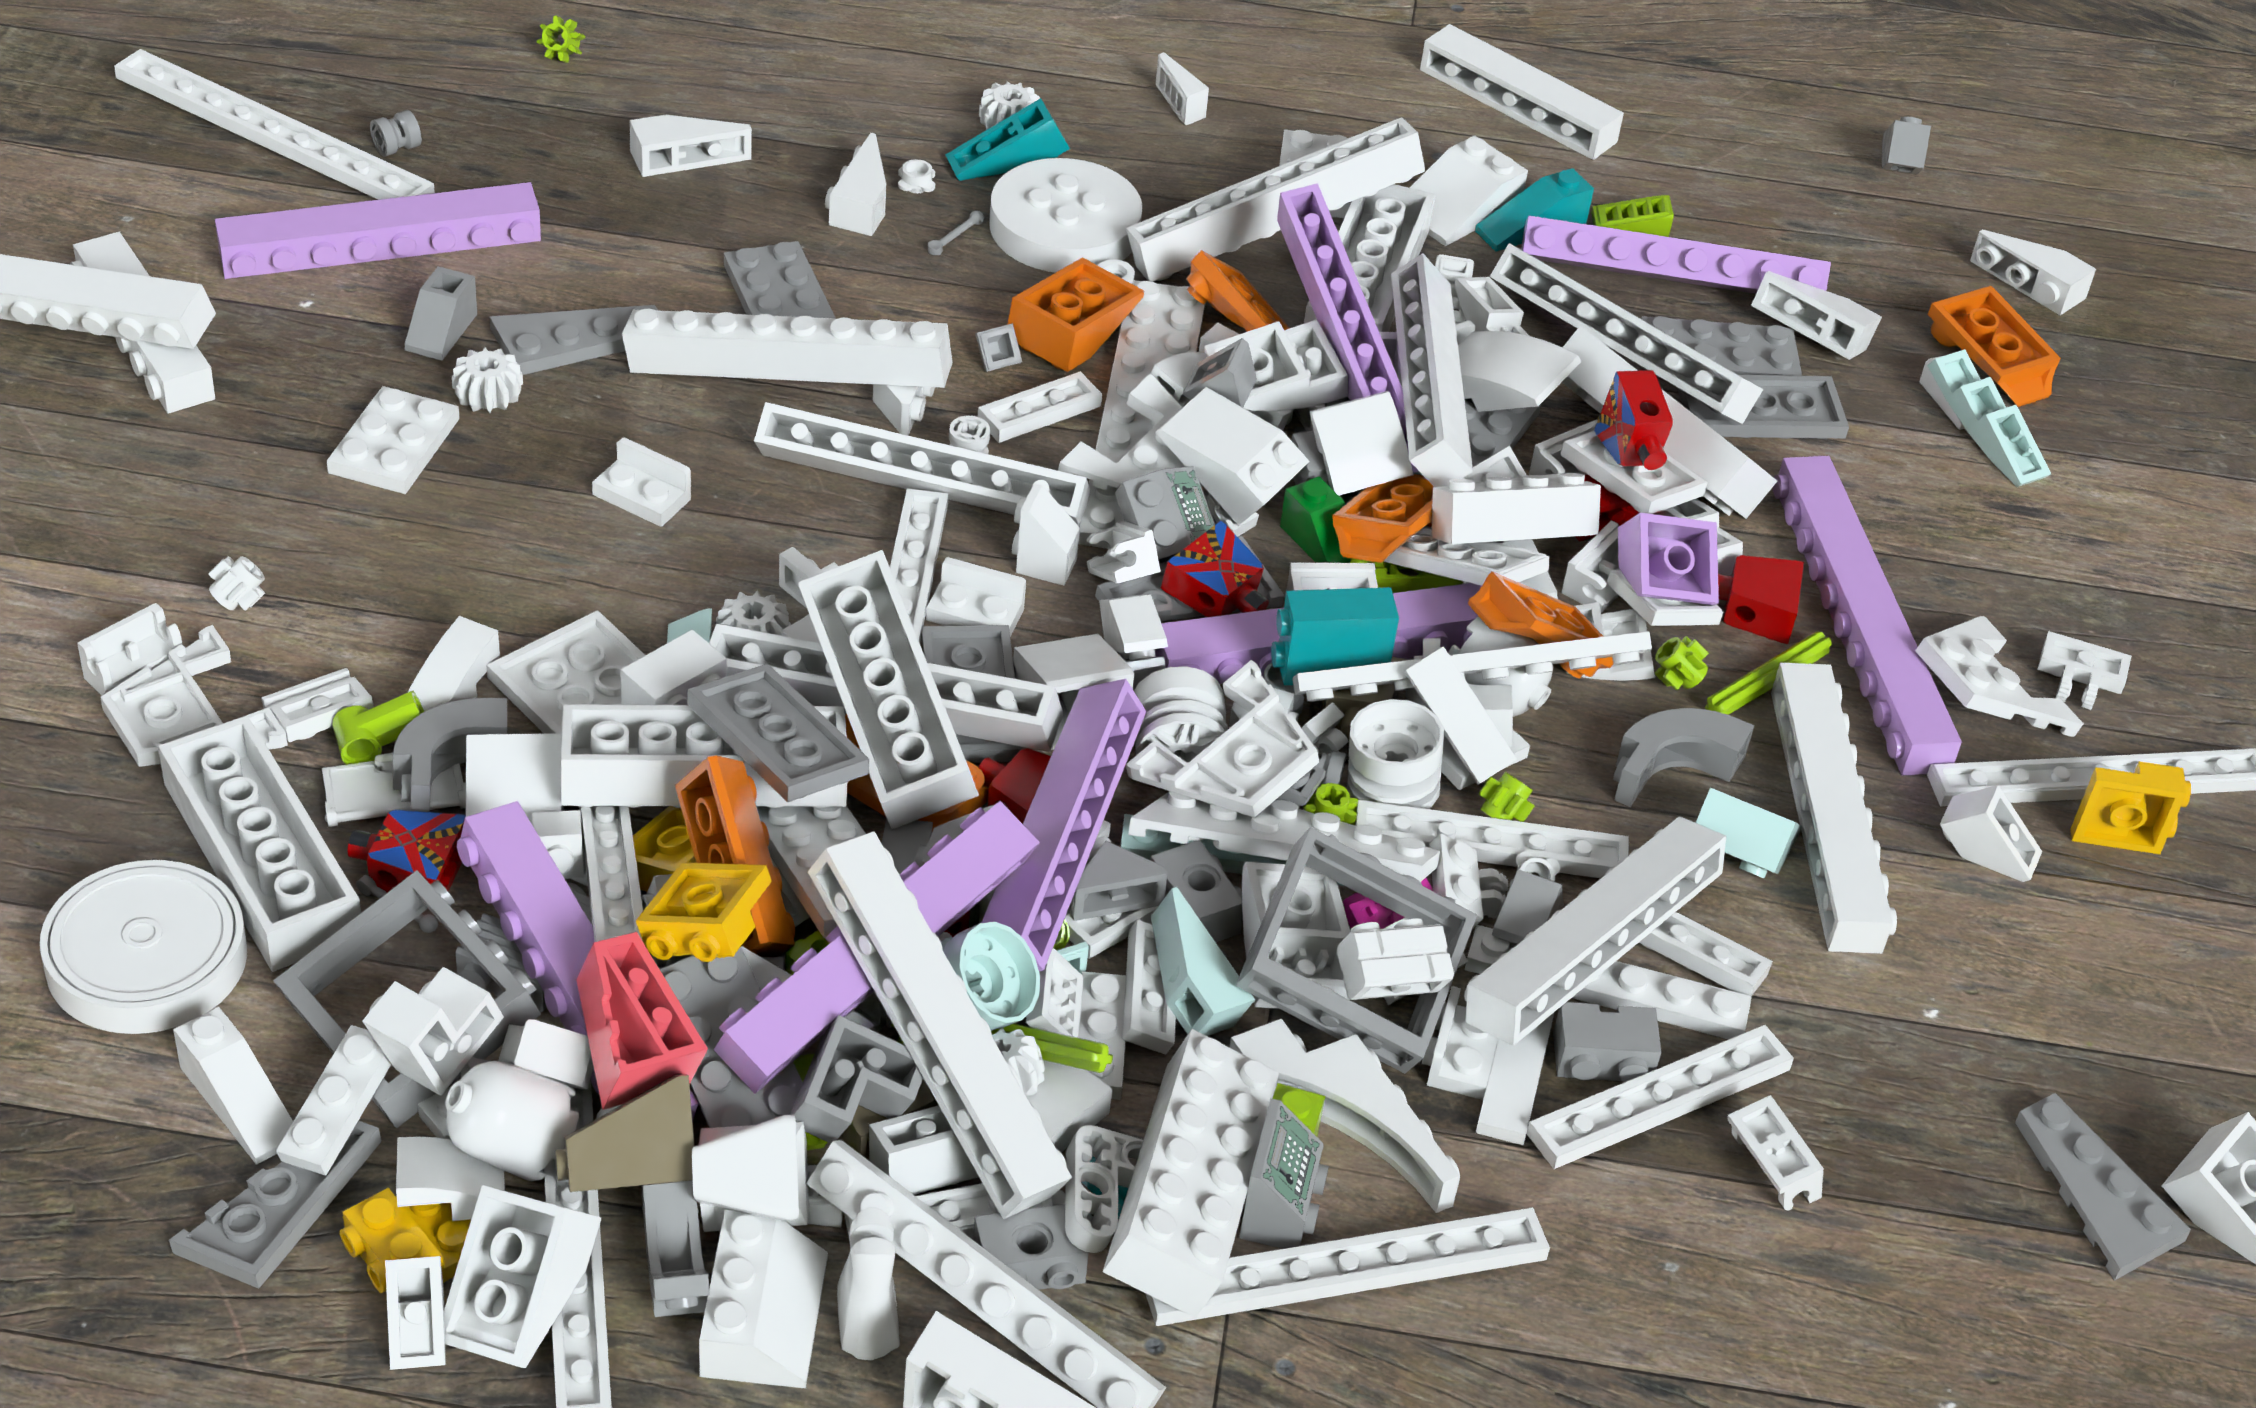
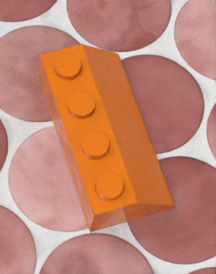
(727, 829)

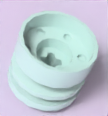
(996, 971)

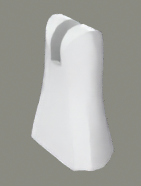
(867, 1288)

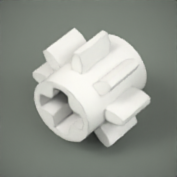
(236, 583)

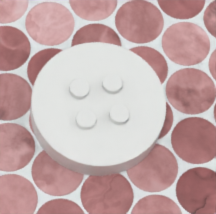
(1063, 211)
(143, 946)

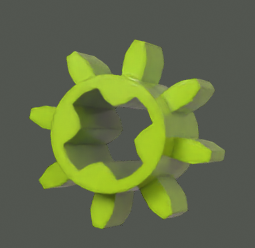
(554, 46)
(1681, 663)
(1506, 798)
(1335, 800)

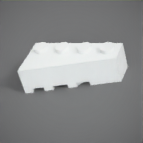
(1515, 508)
(964, 1371)

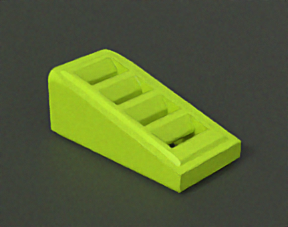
(1641, 215)

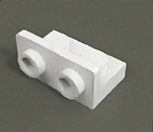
(644, 483)
(976, 596)
(1059, 998)
(1460, 1054)

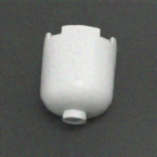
(1526, 689)
(510, 1117)

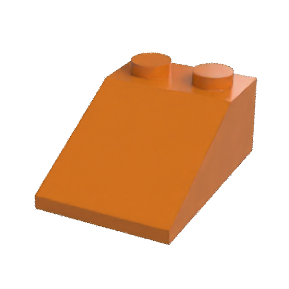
(1072, 313)

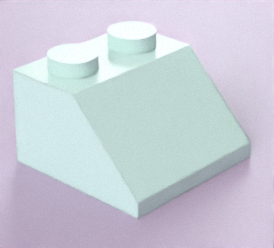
(1750, 832)

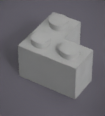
(852, 1070)

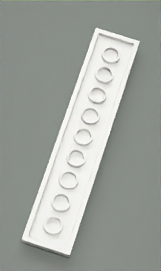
(1158, 327)

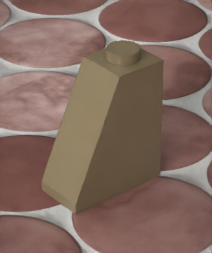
(633, 1144)

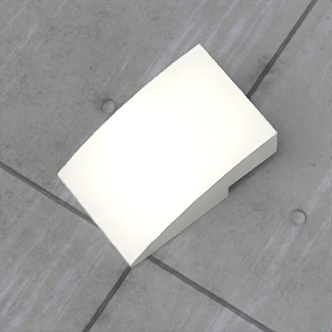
(1291, 367)
(1511, 369)
(1310, 926)
(1069, 1101)

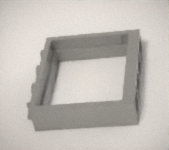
(368, 931)
(1325, 1008)

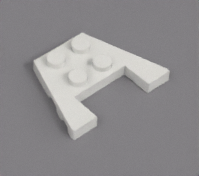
(1145, 456)
(1967, 666)
(170, 705)
(1245, 764)

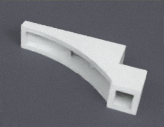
(1358, 1103)

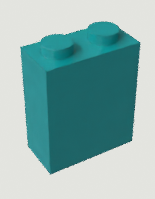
(1334, 630)

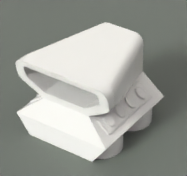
(752, 1171)

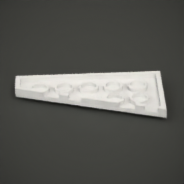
(1276, 832)

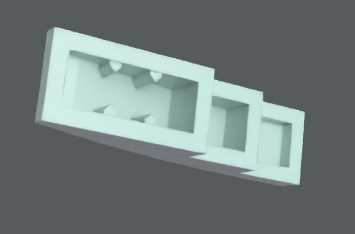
(1993, 427)

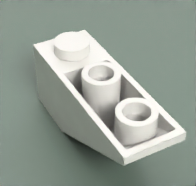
(860, 194)
(2034, 269)

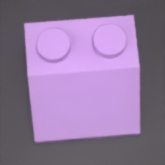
(1670, 558)

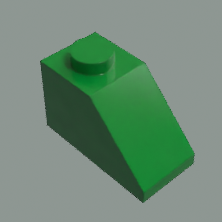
(1309, 519)

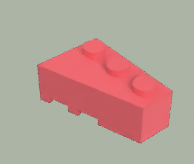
(633, 1021)

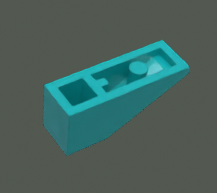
(1010, 143)
(1554, 196)

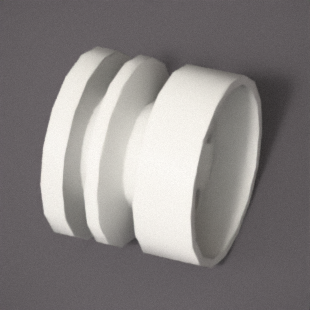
(1182, 711)
(1396, 754)

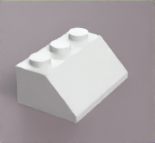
(762, 1303)

